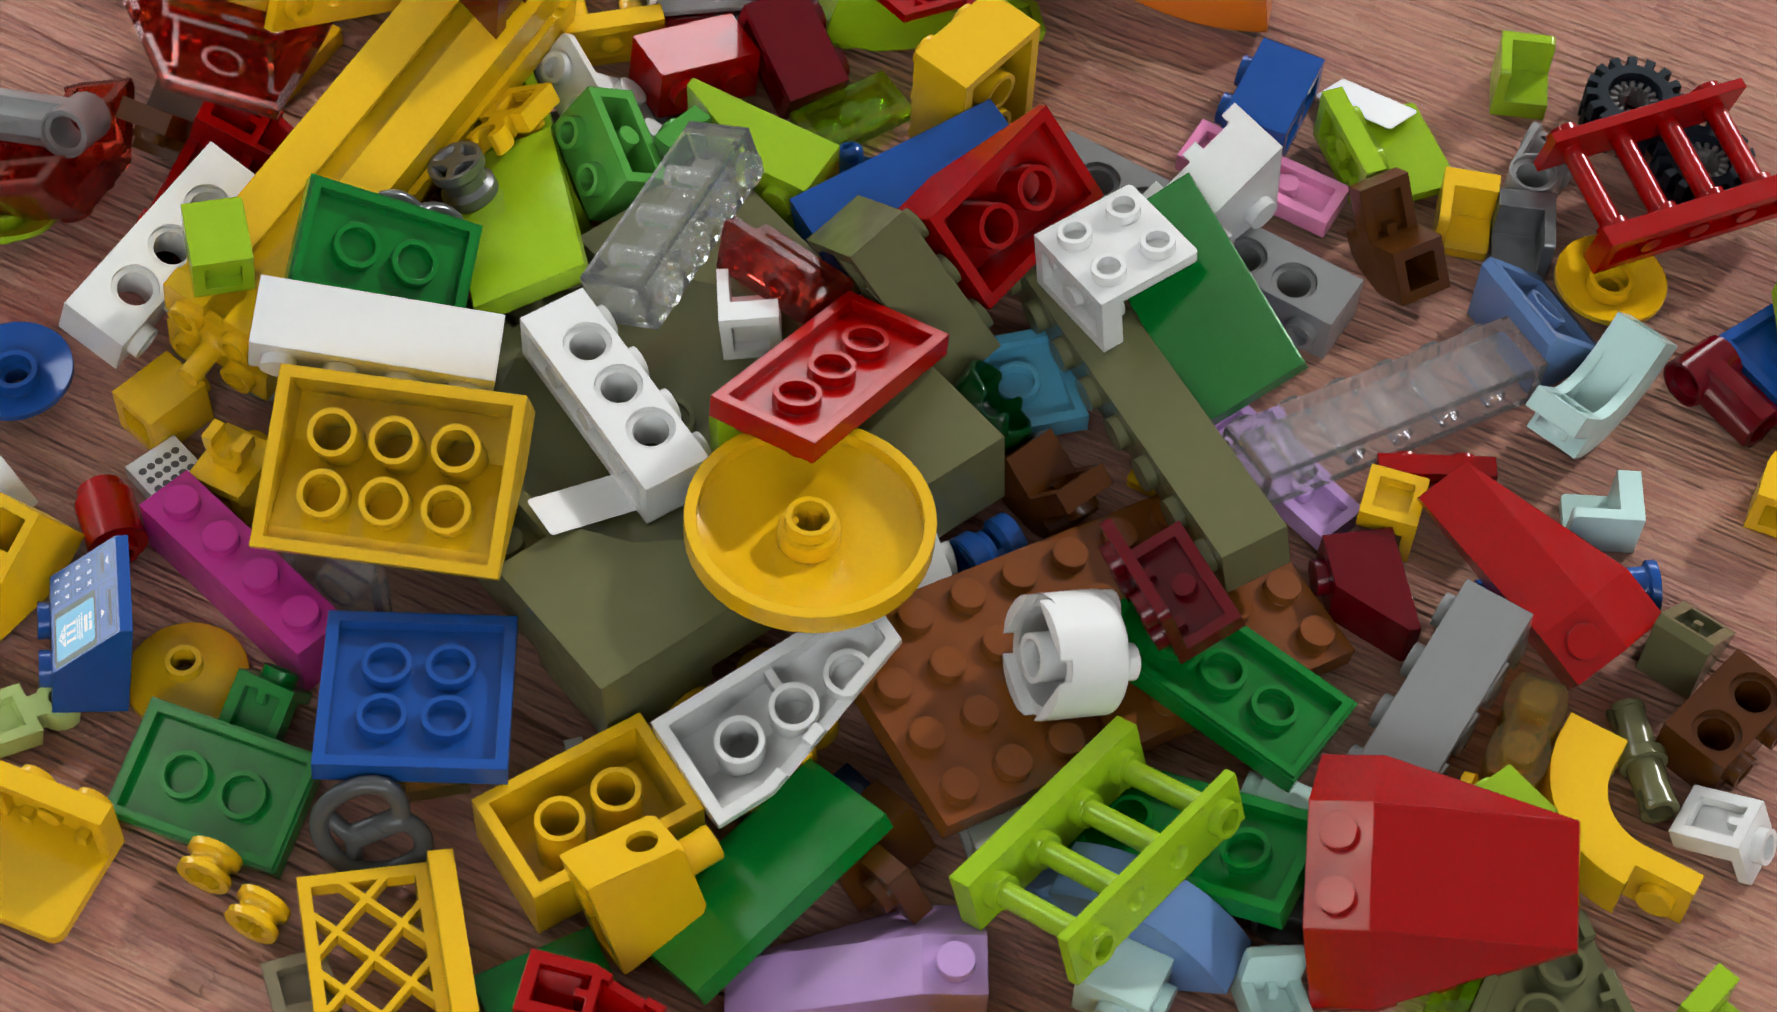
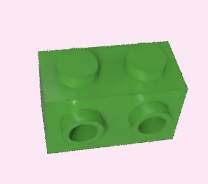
(606, 149)

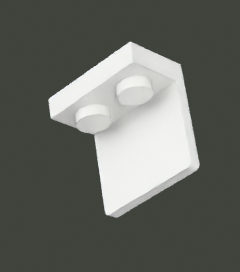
(1107, 257)

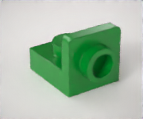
(264, 700)

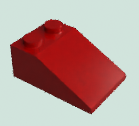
(998, 197)

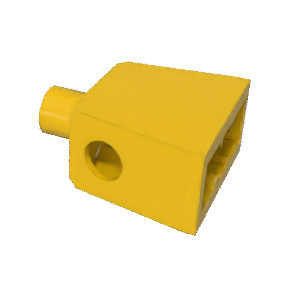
(640, 886)

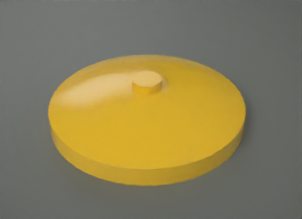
(810, 540)

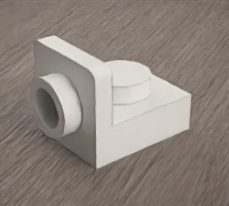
(1727, 829)

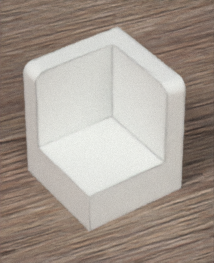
(746, 323)

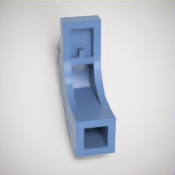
(1184, 926)

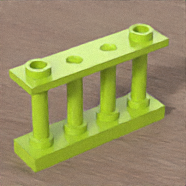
(1059, 812)

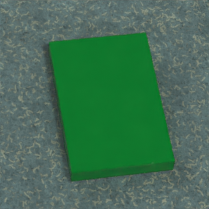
(381, 245)
(217, 782)

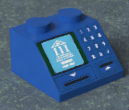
(89, 632)

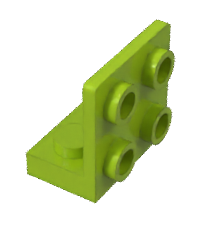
(1365, 149)

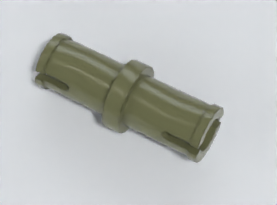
(1643, 761)

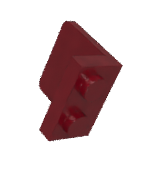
(1171, 590)

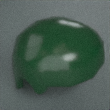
(980, 387)

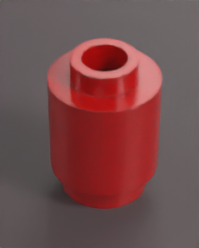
(109, 509)

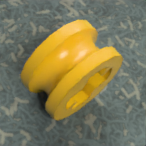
(209, 865)
(257, 914)

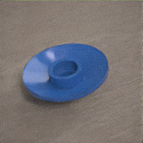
(41, 362)

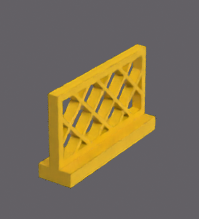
(441, 936)

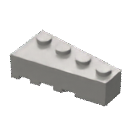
(1449, 679)

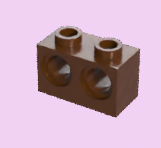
(1716, 718)

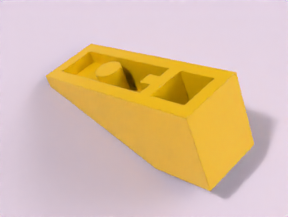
(30, 553)

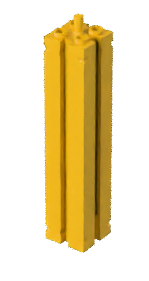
(374, 128)

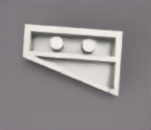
(1236, 173)

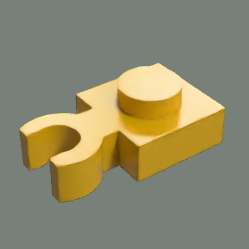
(514, 115)

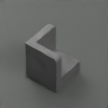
(1524, 229)

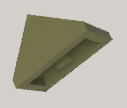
(1683, 648)

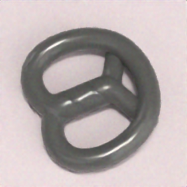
(368, 830)

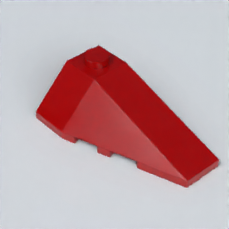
(1579, 597)

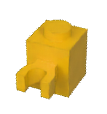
(232, 466)

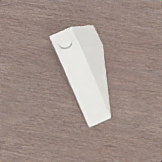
(765, 717)

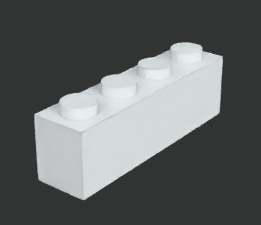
(372, 334)

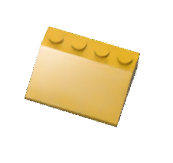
(392, 472)

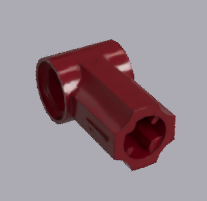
(1714, 379)

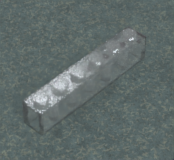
(1386, 409)

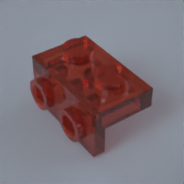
(780, 269)

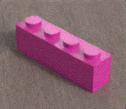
(244, 583)

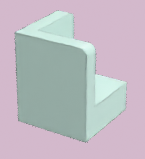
(1608, 521)

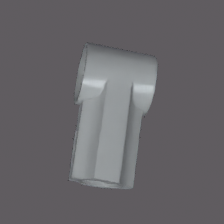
(47, 120)

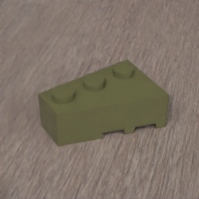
(898, 269)

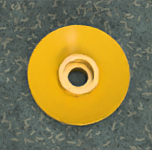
(1629, 289)
(199, 688)

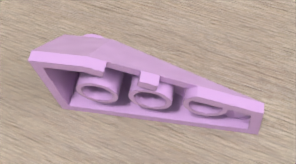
(871, 968)

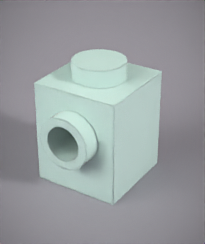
(1129, 982)

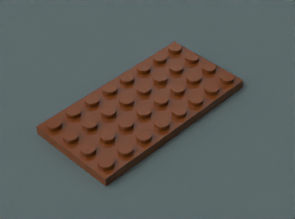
(945, 693)

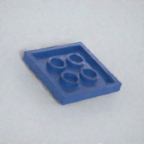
(416, 697)

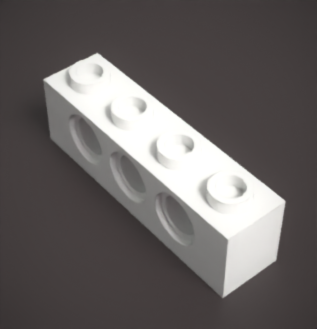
(95, 310)
(556, 344)

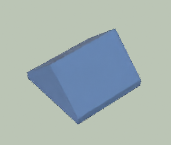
(1536, 312)

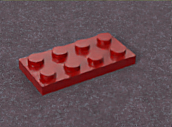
(829, 376)

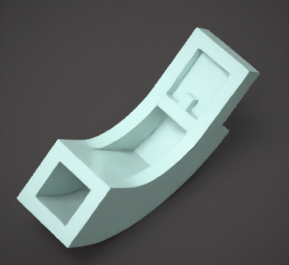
(1602, 388)

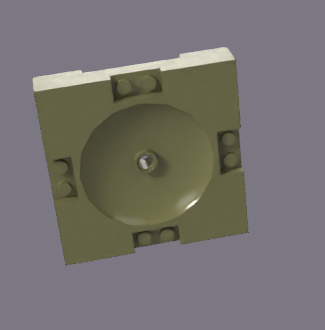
(617, 599)

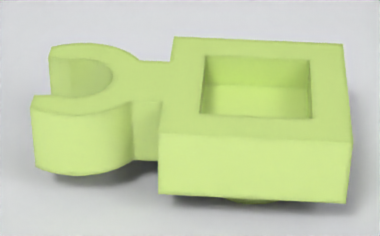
(26, 716)

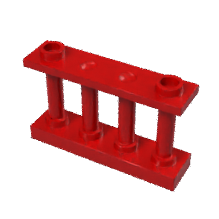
(1665, 223)

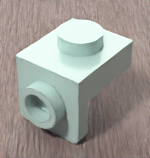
(1271, 980)

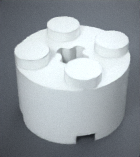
(1069, 654)

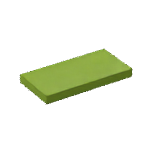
(528, 230)

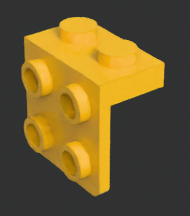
(51, 850)

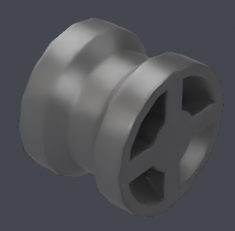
(463, 177)

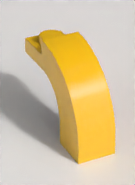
(1610, 857)

